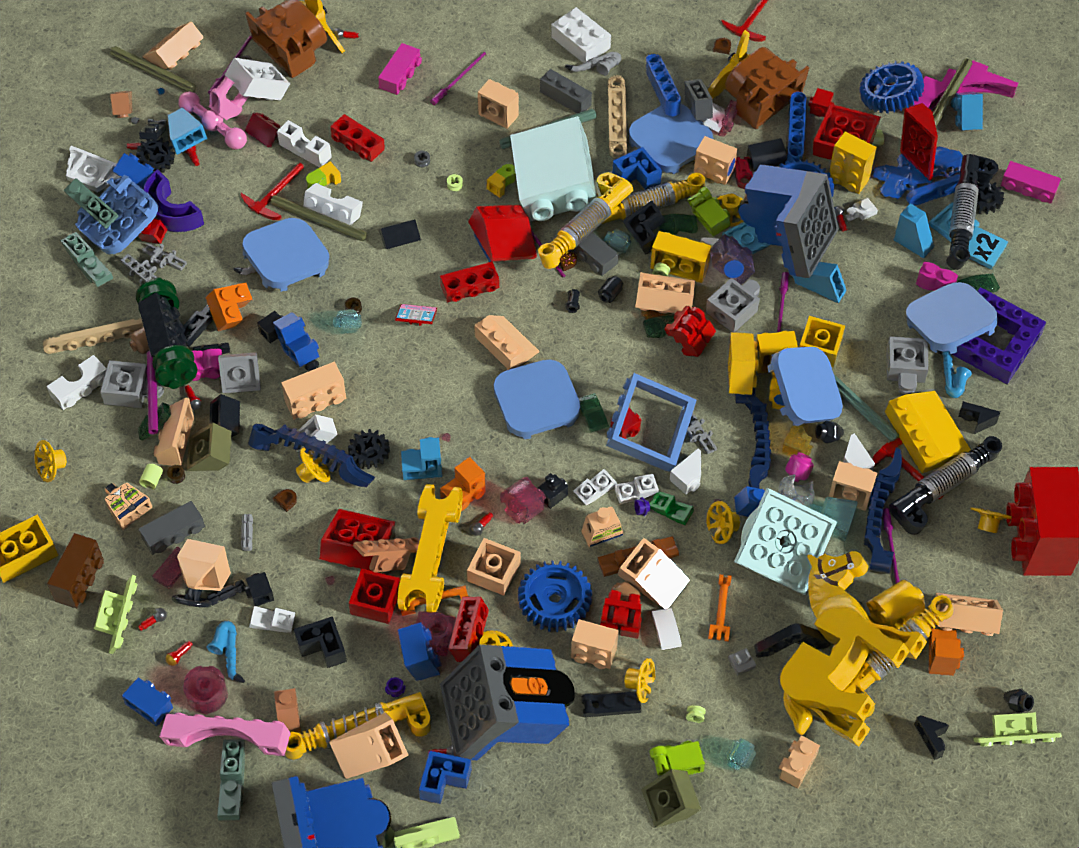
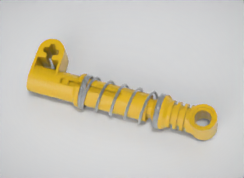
(399, 709)

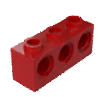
(357, 138)
(469, 282)
(468, 627)

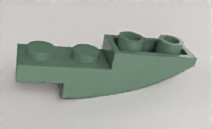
(91, 203)
(86, 260)
(231, 779)

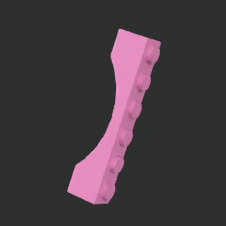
(185, 730)

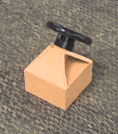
(202, 568)

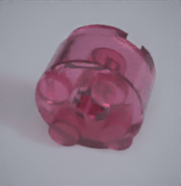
(523, 500)
(205, 689)

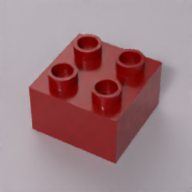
(1046, 521)

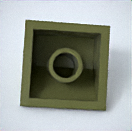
(209, 449)
(671, 798)

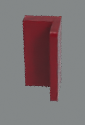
(263, 128)

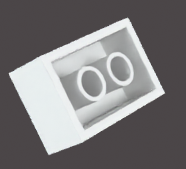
(581, 35)
(257, 79)

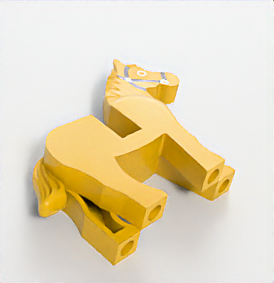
(816, 681)

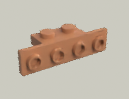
(388, 554)

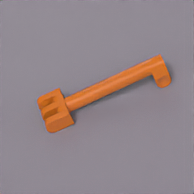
(461, 591)
(719, 628)

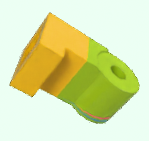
(324, 175)
(500, 179)

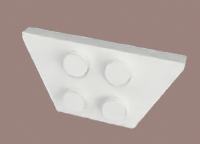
(90, 169)

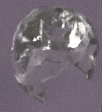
(802, 494)

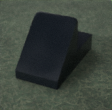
(983, 416)
(929, 731)

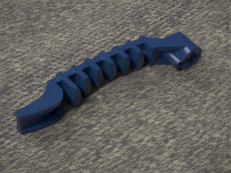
(263, 436)
(761, 460)
(884, 484)

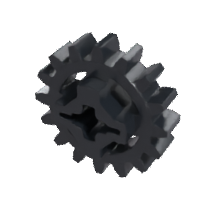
(155, 155)
(989, 197)
(369, 449)

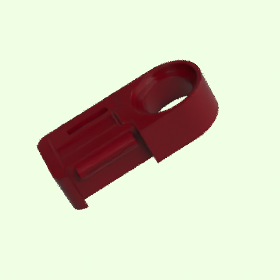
(742, 171)

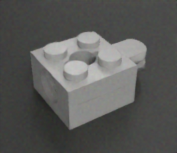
(734, 303)
(907, 362)
(129, 376)

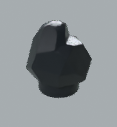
(829, 432)
(1019, 700)

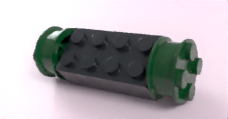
(167, 343)

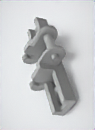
(166, 260)
(149, 273)
(700, 437)

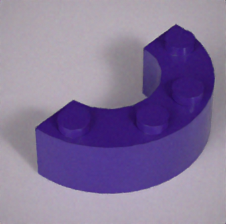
(174, 216)

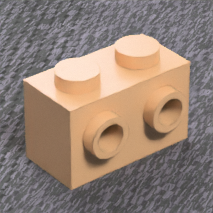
(799, 762)

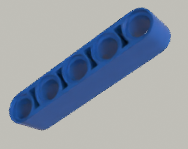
(663, 85)
(796, 127)

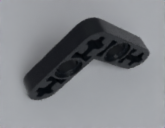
(789, 635)

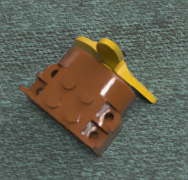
(292, 33)
(758, 82)

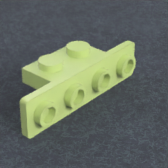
(113, 611)
(1015, 727)
(426, 834)

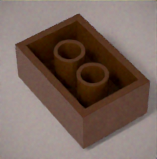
(75, 571)

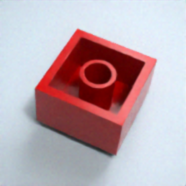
(374, 596)

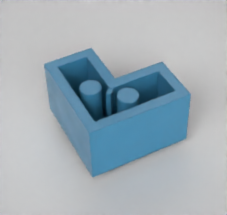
(969, 110)
(422, 462)

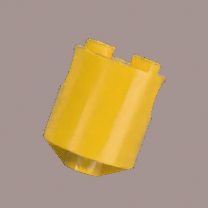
(896, 605)

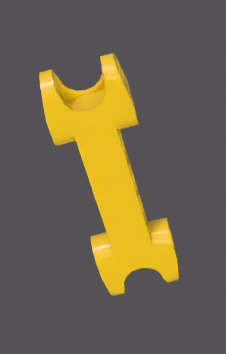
(424, 579)

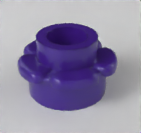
(641, 506)
(392, 682)

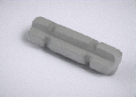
(246, 532)

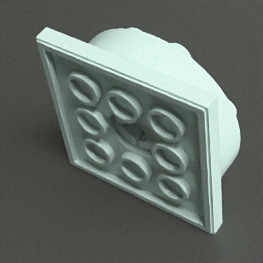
(803, 534)

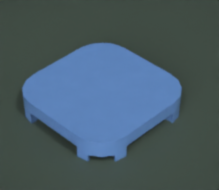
(669, 139)
(135, 213)
(285, 253)
(951, 316)
(806, 385)
(536, 398)

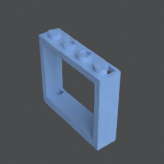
(637, 451)

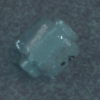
(618, 240)
(347, 321)
(740, 754)

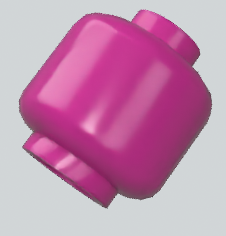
(800, 466)

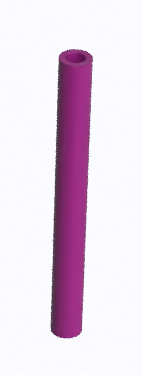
(152, 397)

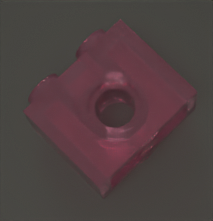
(438, 621)

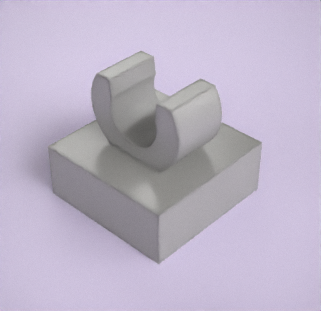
(741, 661)

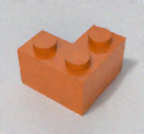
(225, 305)
(470, 479)
(944, 652)

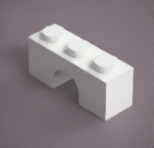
(292, 138)
(344, 210)
(67, 393)

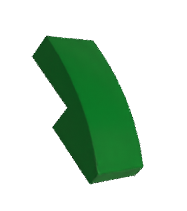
(667, 506)

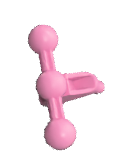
(220, 108)

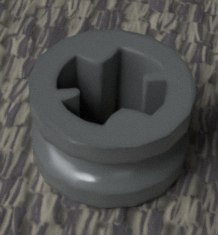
(425, 162)

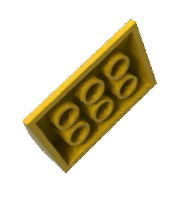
(926, 429)

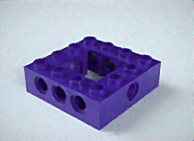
(993, 360)

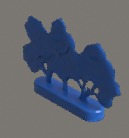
(907, 173)

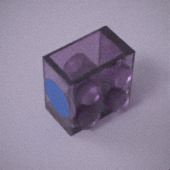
(732, 259)

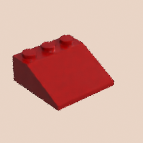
(842, 120)
(919, 138)
(503, 232)
(350, 528)

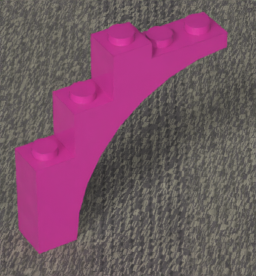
(976, 80)

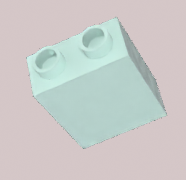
(553, 169)

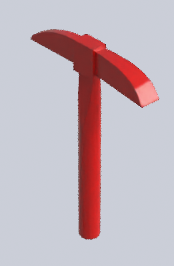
(739, 30)
(259, 207)
(889, 450)

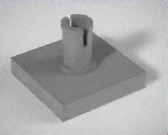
(239, 372)

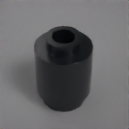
(610, 289)

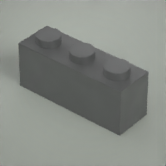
(565, 91)
(698, 99)
(596, 254)
(172, 528)

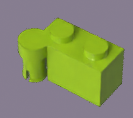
(709, 211)
(681, 757)

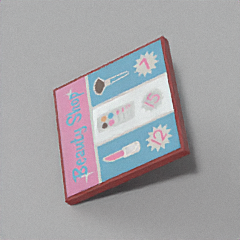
(416, 314)

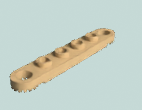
(617, 116)
(92, 336)

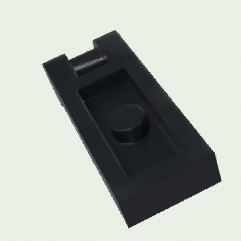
(153, 129)
(611, 704)

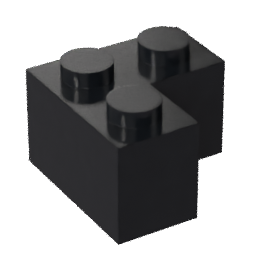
(642, 223)
(321, 637)

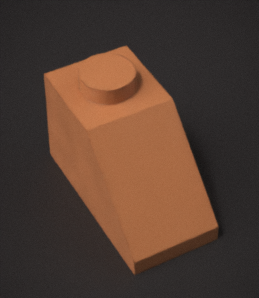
(121, 103)
(287, 709)

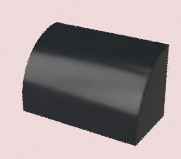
(767, 153)
(400, 234)
(225, 413)

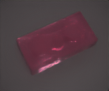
(730, 113)
(169, 571)

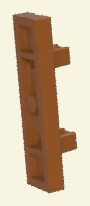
(612, 562)

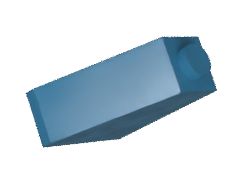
(184, 130)
(914, 231)
(824, 281)

